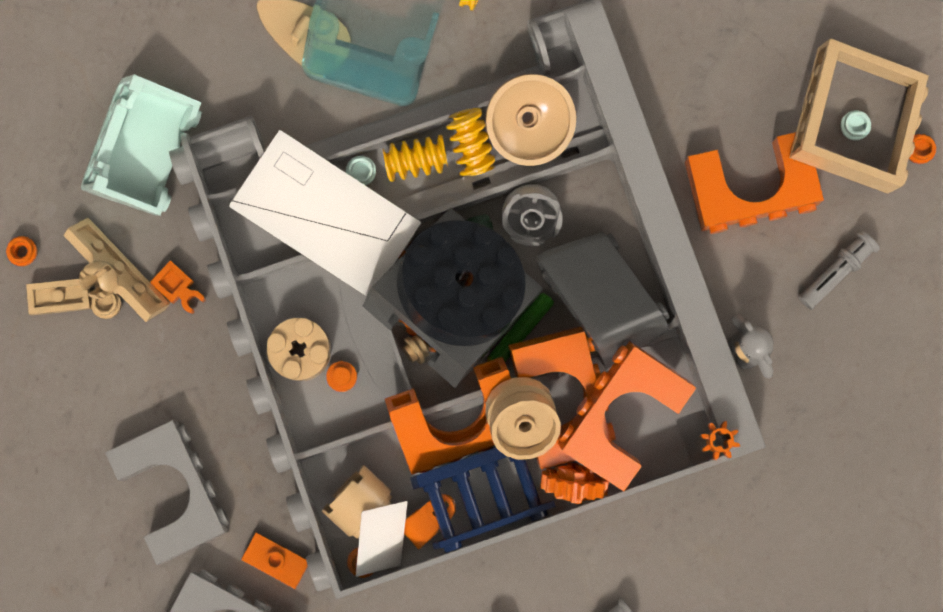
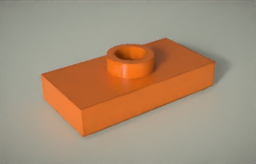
(275, 560)

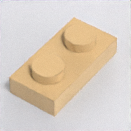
(57, 297)

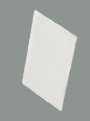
(381, 538)

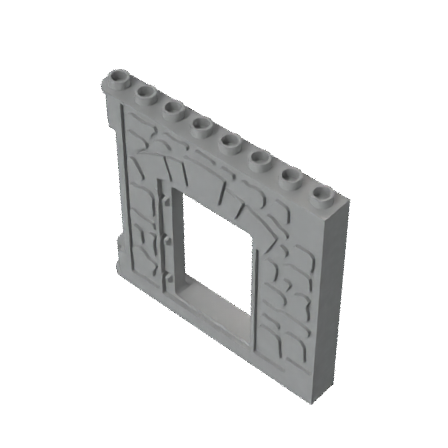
(334, 432)

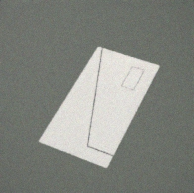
(324, 213)

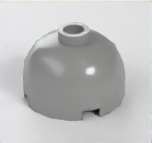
(532, 214)

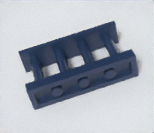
(459, 473)

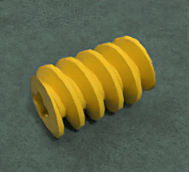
(471, 142)
(415, 158)

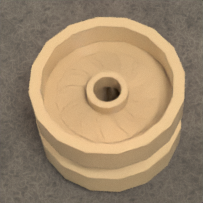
(522, 418)

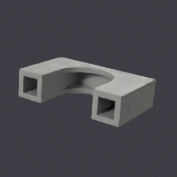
(202, 517)
(204, 594)

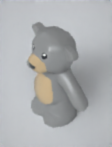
(752, 346)

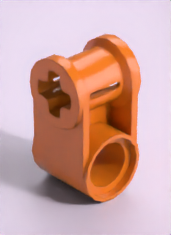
(423, 525)

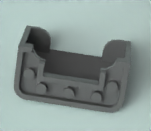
(603, 294)

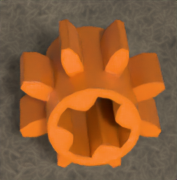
(728, 444)

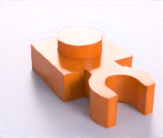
(174, 285)

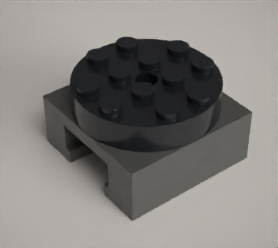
(450, 317)

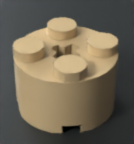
(282, 342)
(357, 494)

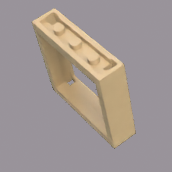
(814, 105)

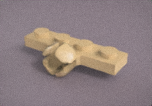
(112, 272)

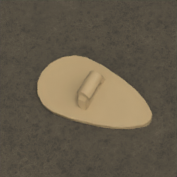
(288, 25)

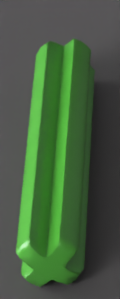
(523, 326)

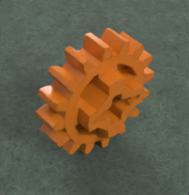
(574, 483)

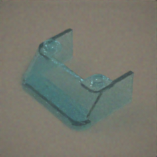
(362, 69)

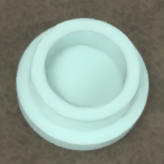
(855, 125)
(361, 169)

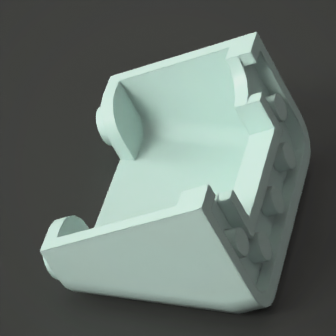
(135, 142)

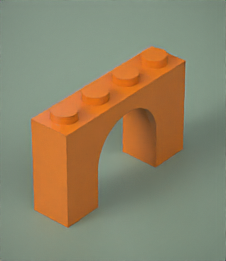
(719, 207)
(559, 352)
(631, 372)
(428, 446)

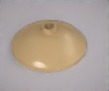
(547, 131)

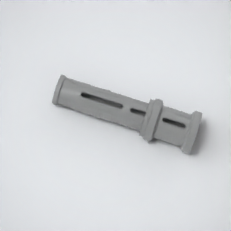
(848, 260)

